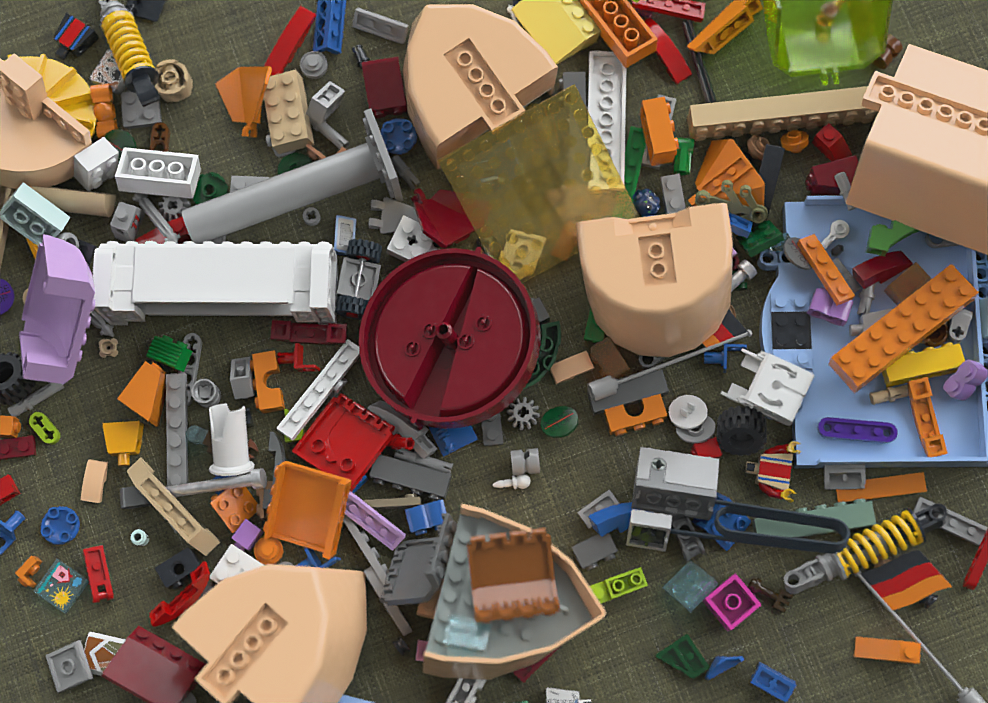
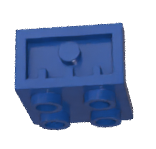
(729, 521)

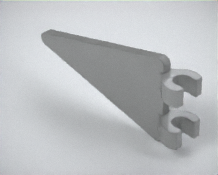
(391, 214)

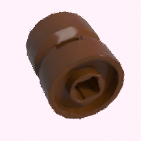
(893, 48)

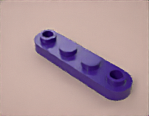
(857, 430)

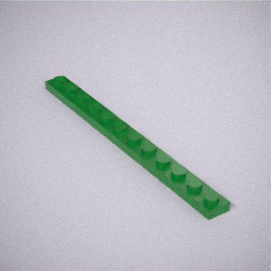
(633, 160)

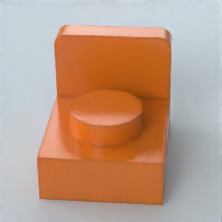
(29, 568)

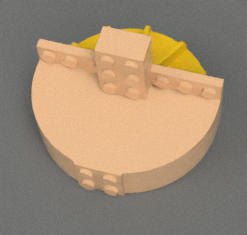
(42, 121)

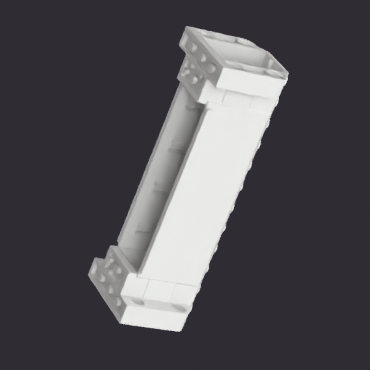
(215, 280)

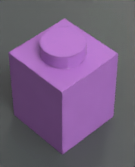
(247, 535)

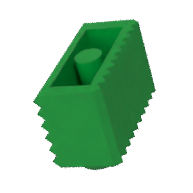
(169, 353)

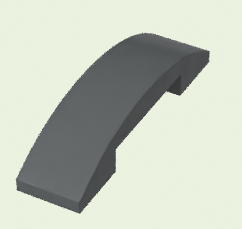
(275, 448)

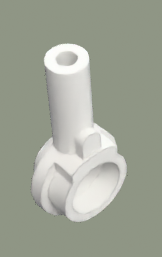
(838, 230)

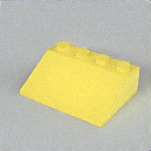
(557, 26)

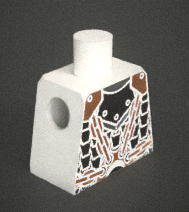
(108, 72)

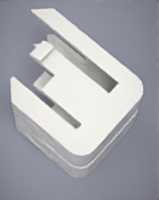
(777, 382)

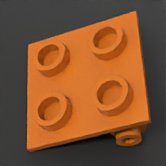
(234, 506)

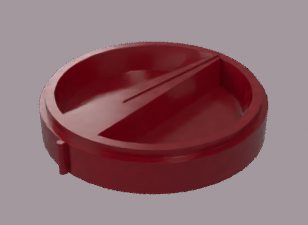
(449, 338)

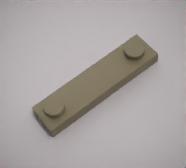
(409, 501)

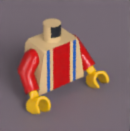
(774, 470)

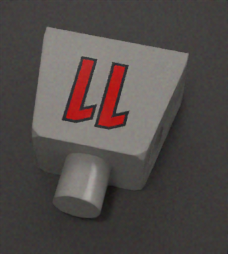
(126, 220)

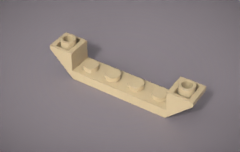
(170, 508)

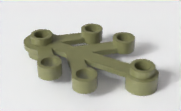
(735, 205)

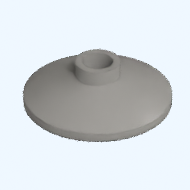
(698, 434)

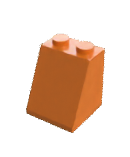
(146, 392)

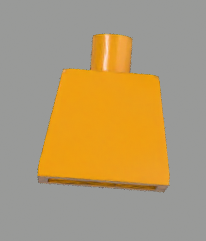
(123, 440)

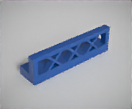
(333, 29)

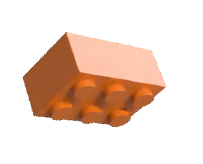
(658, 131)

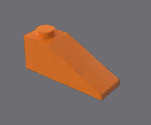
(887, 650)

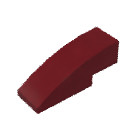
(880, 268)

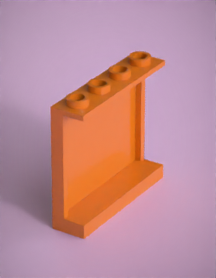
(307, 507)

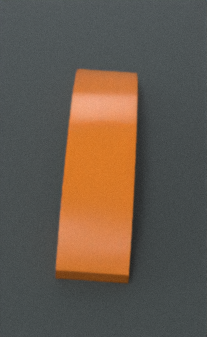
(925, 418)

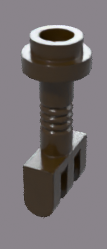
(755, 585)

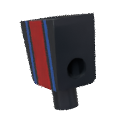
(73, 37)

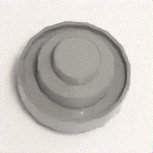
(313, 65)

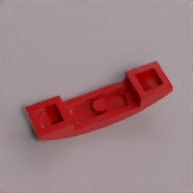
(669, 54)
(166, 612)

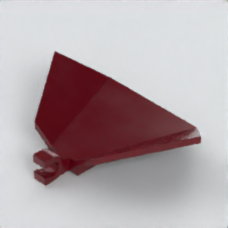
(442, 217)

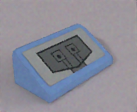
(344, 231)

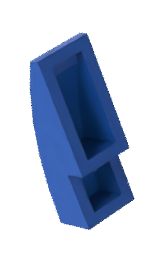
(612, 518)

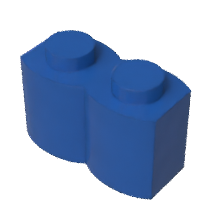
(425, 517)

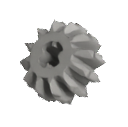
(167, 207)
(518, 409)

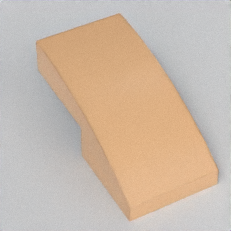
(571, 367)
(93, 481)

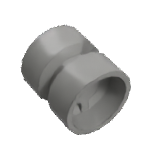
(206, 393)
(525, 461)

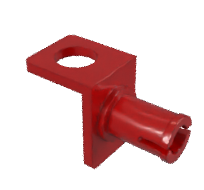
(297, 358)

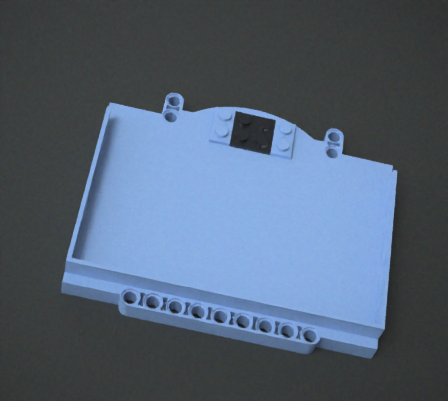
(811, 343)

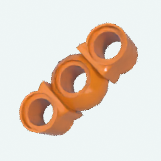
(103, 109)

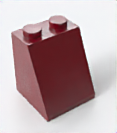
(384, 87)
(822, 177)

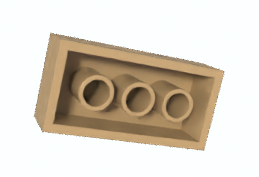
(287, 111)

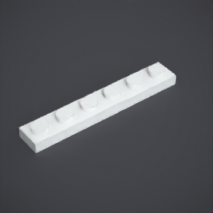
(319, 390)

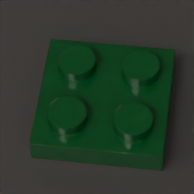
(760, 238)

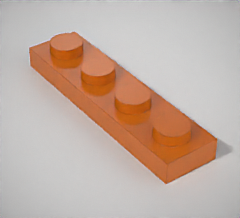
(825, 269)

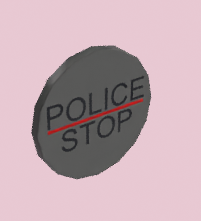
(795, 255)

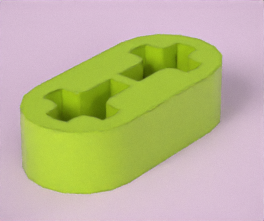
(48, 425)

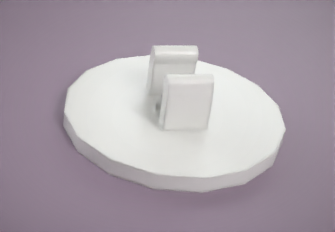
(688, 412)

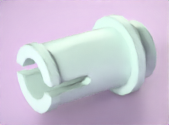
(136, 535)

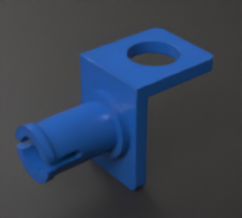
(721, 357)
(7, 529)
(313, 560)

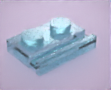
(467, 634)

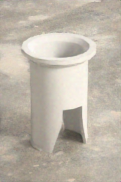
(229, 441)

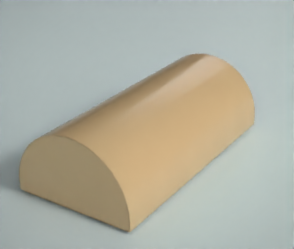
(79, 201)

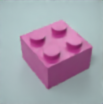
(731, 602)

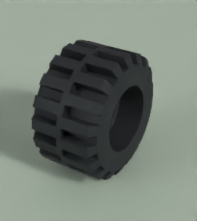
(16, 386)
(741, 431)

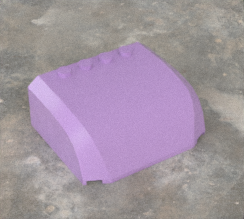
(56, 312)

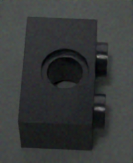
(167, 569)

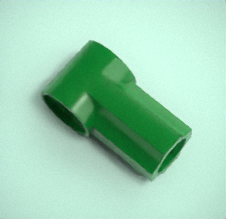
(683, 158)

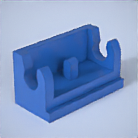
(773, 682)

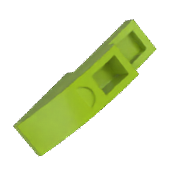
(619, 585)

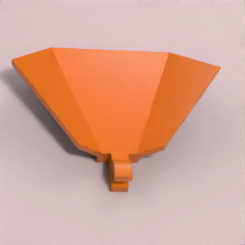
(243, 95)
(728, 162)

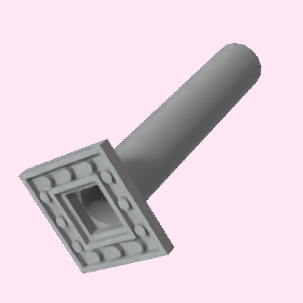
(295, 188)

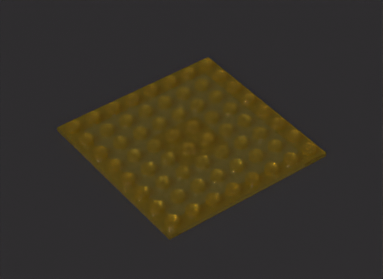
(535, 182)

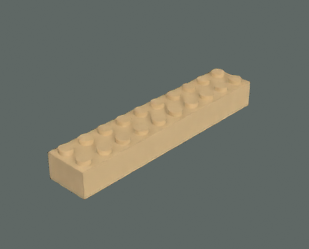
(778, 113)

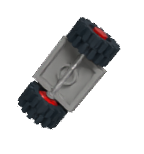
(358, 278)

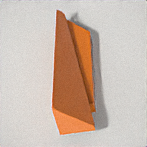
(726, 26)

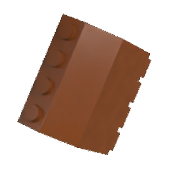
(512, 576)

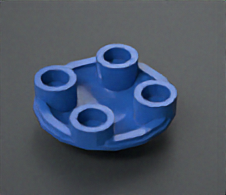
(398, 136)
(60, 525)

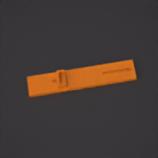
(885, 487)

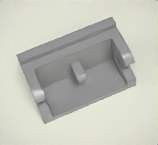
(844, 476)

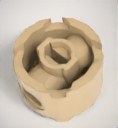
(173, 81)

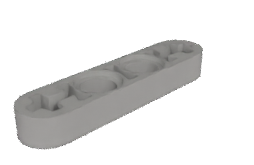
(193, 369)
(394, 611)

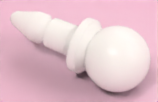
(519, 481)

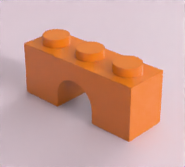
(264, 365)
(619, 421)

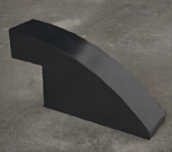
(769, 172)

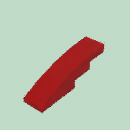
(290, 40)

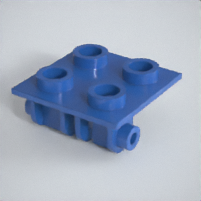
(453, 438)

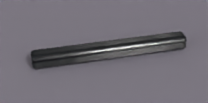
(699, 64)

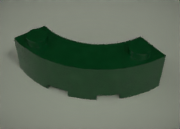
(549, 345)

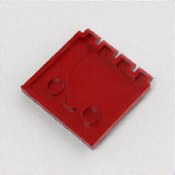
(344, 440)

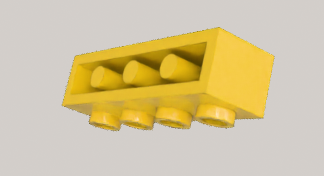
(922, 364)

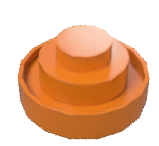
(795, 141)
(268, 551)

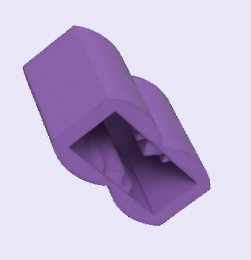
(824, 308)
(964, 382)

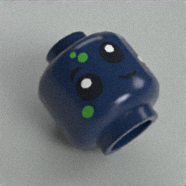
(646, 202)

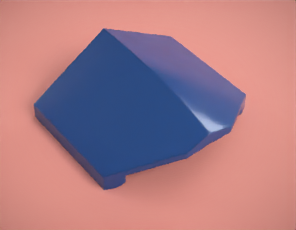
(721, 664)

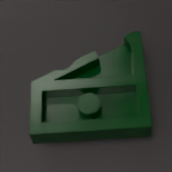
(684, 657)

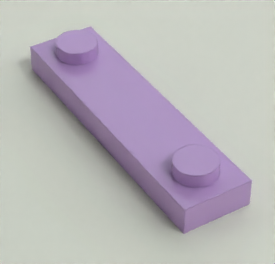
(373, 522)

